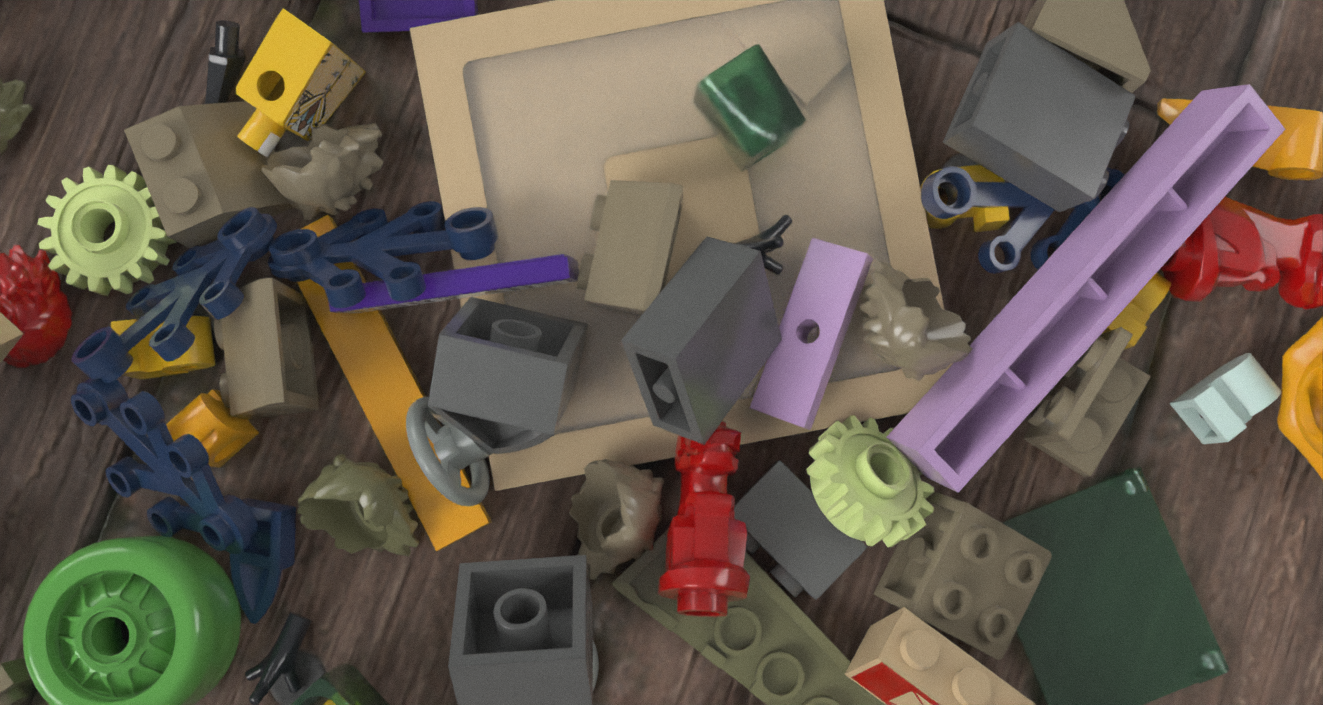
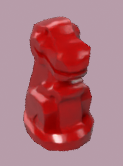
(1250, 250)
(704, 538)

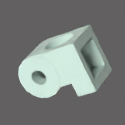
(1226, 400)

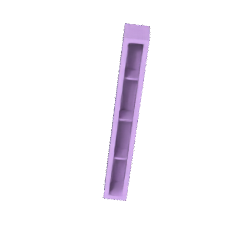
(1085, 284)

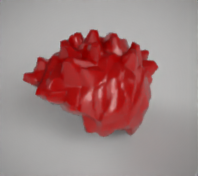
(34, 305)

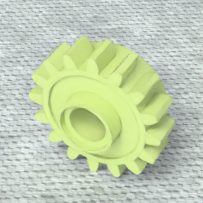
(80, 226)
(867, 484)

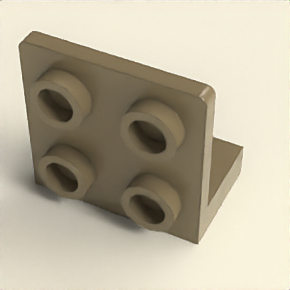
(1088, 405)
(965, 575)

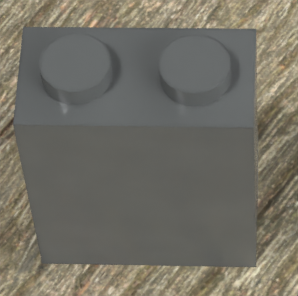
(1040, 119)
(703, 339)

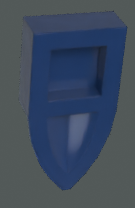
(259, 567)

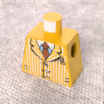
(293, 83)

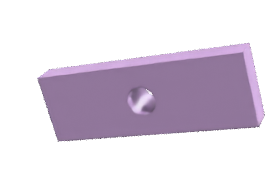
(821, 297)

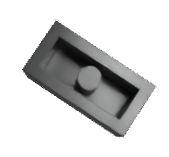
(794, 532)

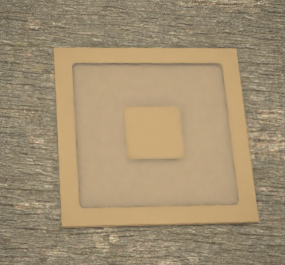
(564, 95)

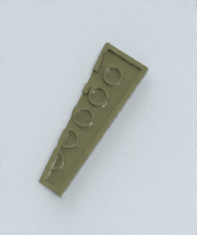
(759, 643)

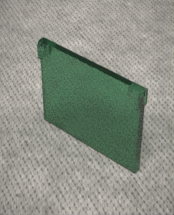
(1115, 601)

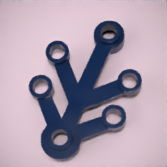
(966, 193)
(239, 241)
(304, 256)
(221, 520)

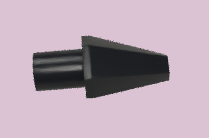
(224, 62)

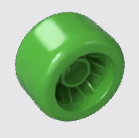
(177, 616)

